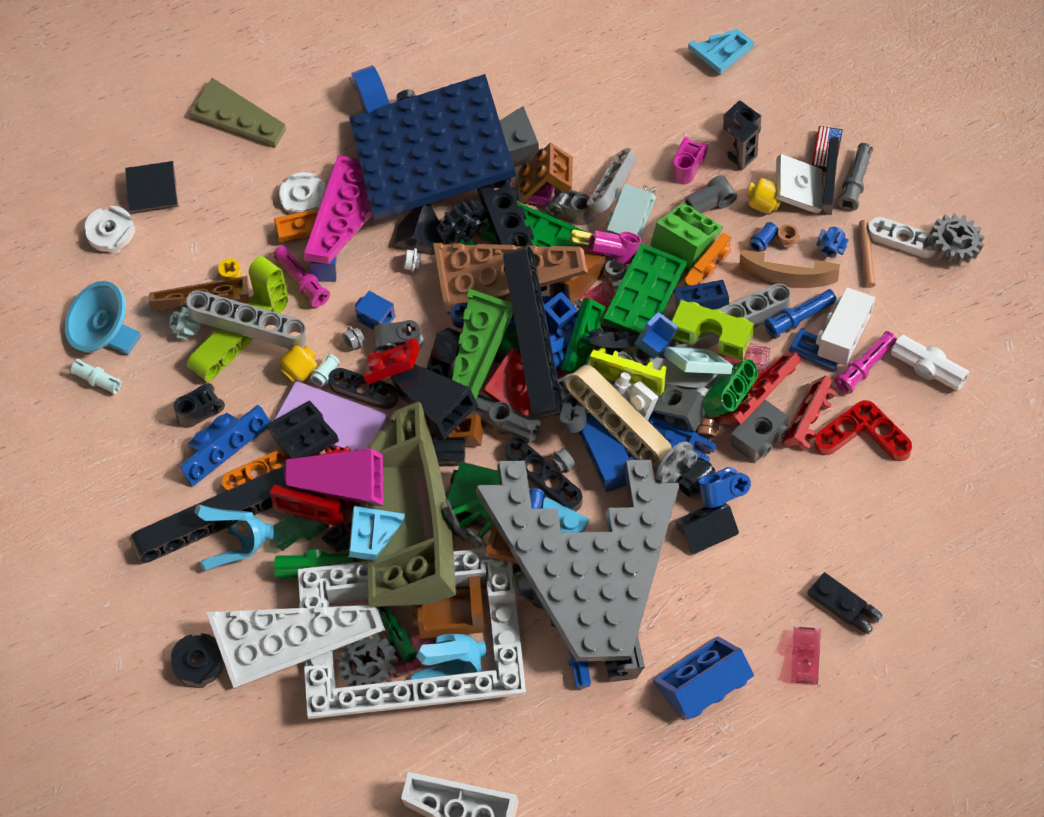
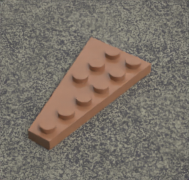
(483, 269)

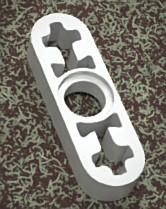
(898, 228)

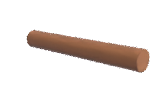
(866, 254)

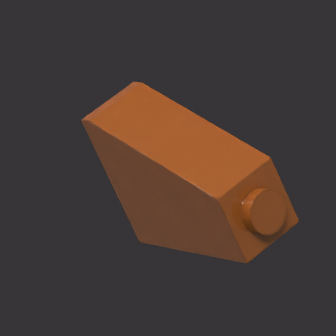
(578, 286)

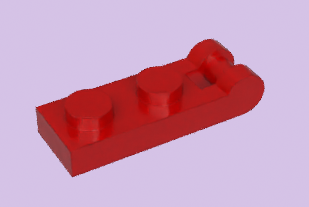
(307, 505)

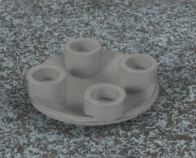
(676, 463)

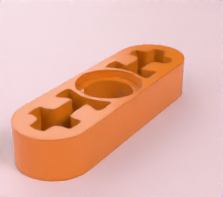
(237, 474)

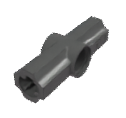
(514, 423)

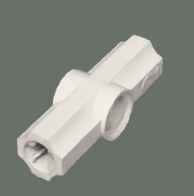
(930, 362)

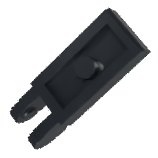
(843, 603)

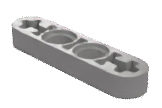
(612, 181)

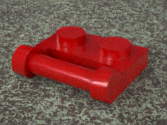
(391, 361)

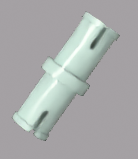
(96, 376)

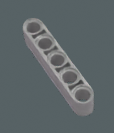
(237, 311)

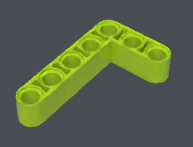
(225, 346)

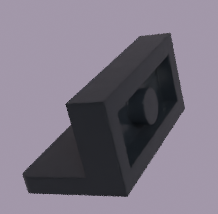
(707, 527)

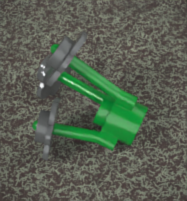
(458, 525)

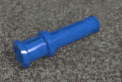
(791, 318)

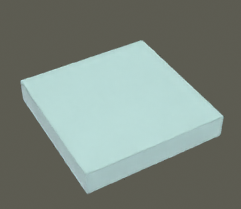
(698, 360)

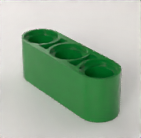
(730, 389)

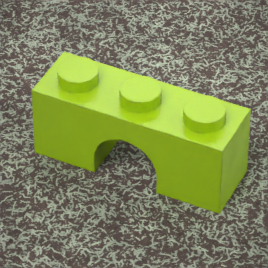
(733, 331)

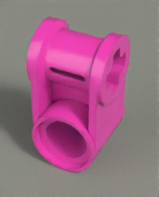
(688, 160)

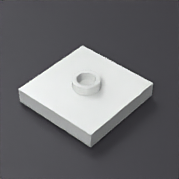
(799, 183)

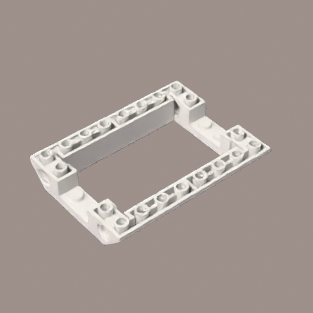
(350, 583)

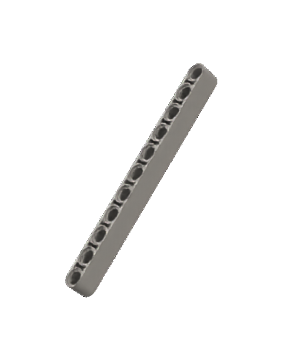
(743, 308)

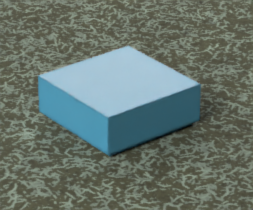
(125, 340)

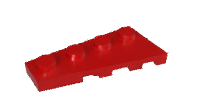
(761, 389)

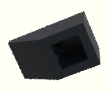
(444, 352)

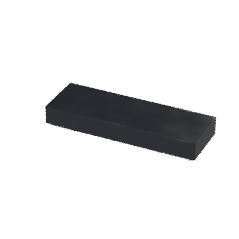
(830, 175)

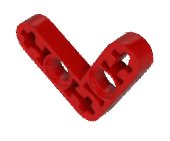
(861, 424)

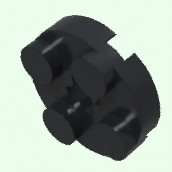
(199, 674)

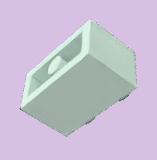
(631, 210)

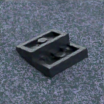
(151, 187)
(302, 432)

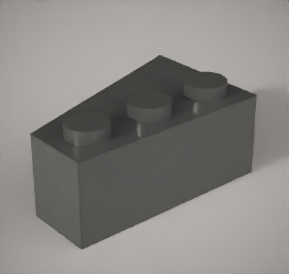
(519, 137)

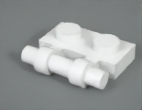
(638, 395)

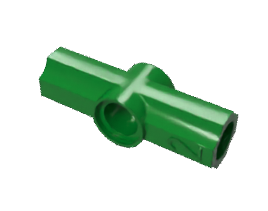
(287, 565)

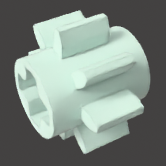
(183, 324)

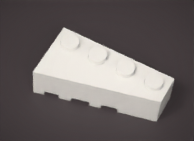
(453, 799)

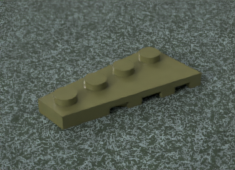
(235, 114)

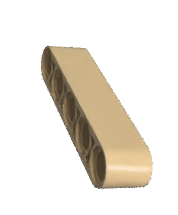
(617, 415)

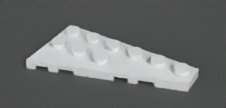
(275, 639)

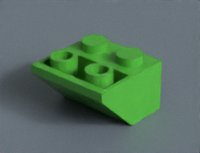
(685, 234)

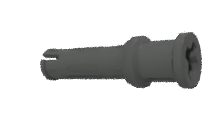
(854, 185)

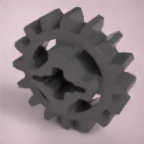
(956, 238)
(364, 652)

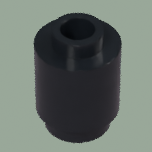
(689, 480)

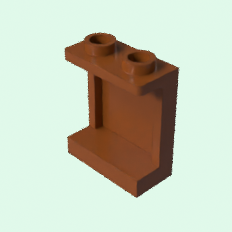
(452, 615)

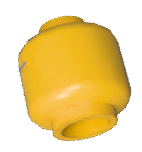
(763, 196)
(298, 363)

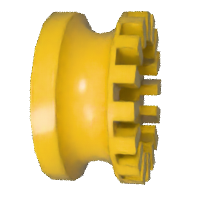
(229, 263)

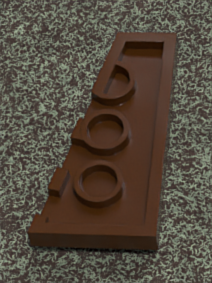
(234, 289)

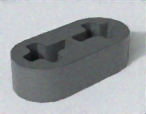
(573, 415)

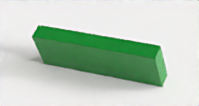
(588, 319)

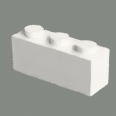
(845, 326)

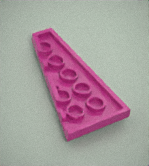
(341, 213)

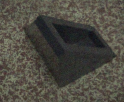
(418, 231)

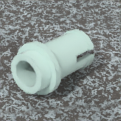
(320, 375)

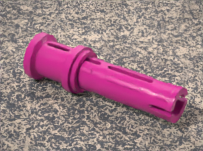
(307, 282)
(859, 369)

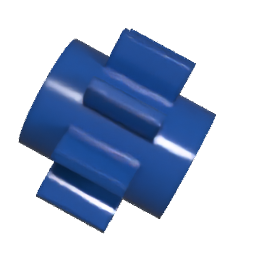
(832, 242)

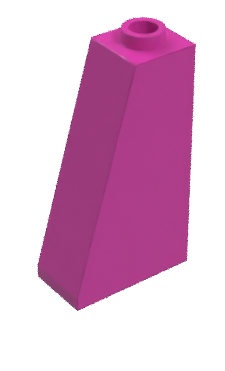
(345, 475)

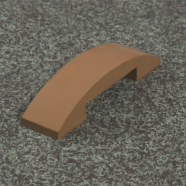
(791, 276)

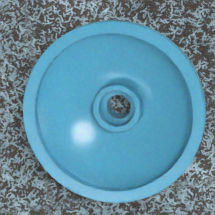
(95, 316)

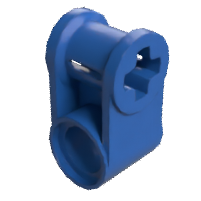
(723, 487)

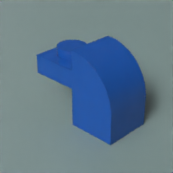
(369, 88)
(560, 316)

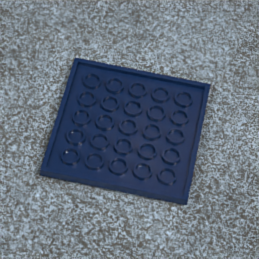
(431, 147)

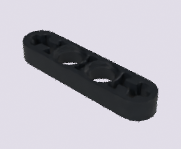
(546, 472)

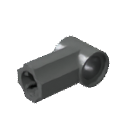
(716, 193)

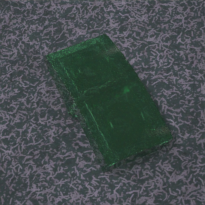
(294, 528)

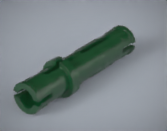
(405, 648)

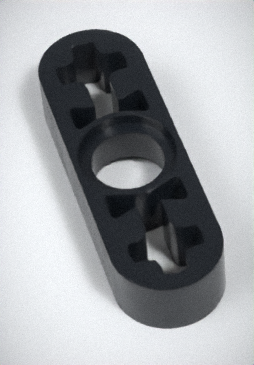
(356, 379)

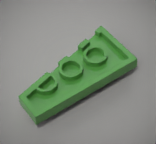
(482, 333)

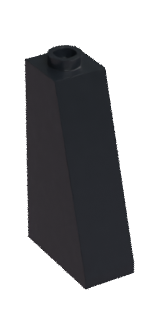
(442, 399)

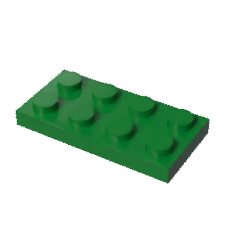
(546, 229)
(644, 289)

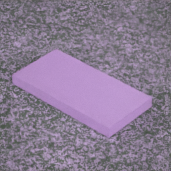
(350, 421)

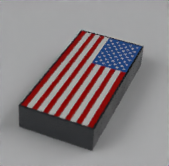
(821, 145)

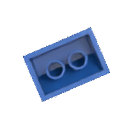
(704, 677)

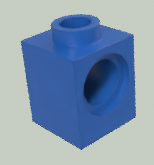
(374, 310)

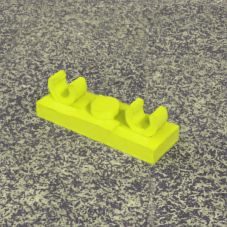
(612, 366)

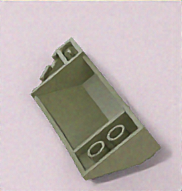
(420, 556)

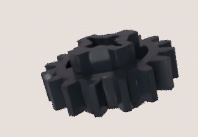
(462, 221)

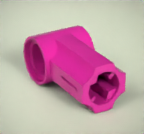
(620, 247)

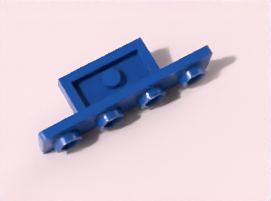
(222, 441)

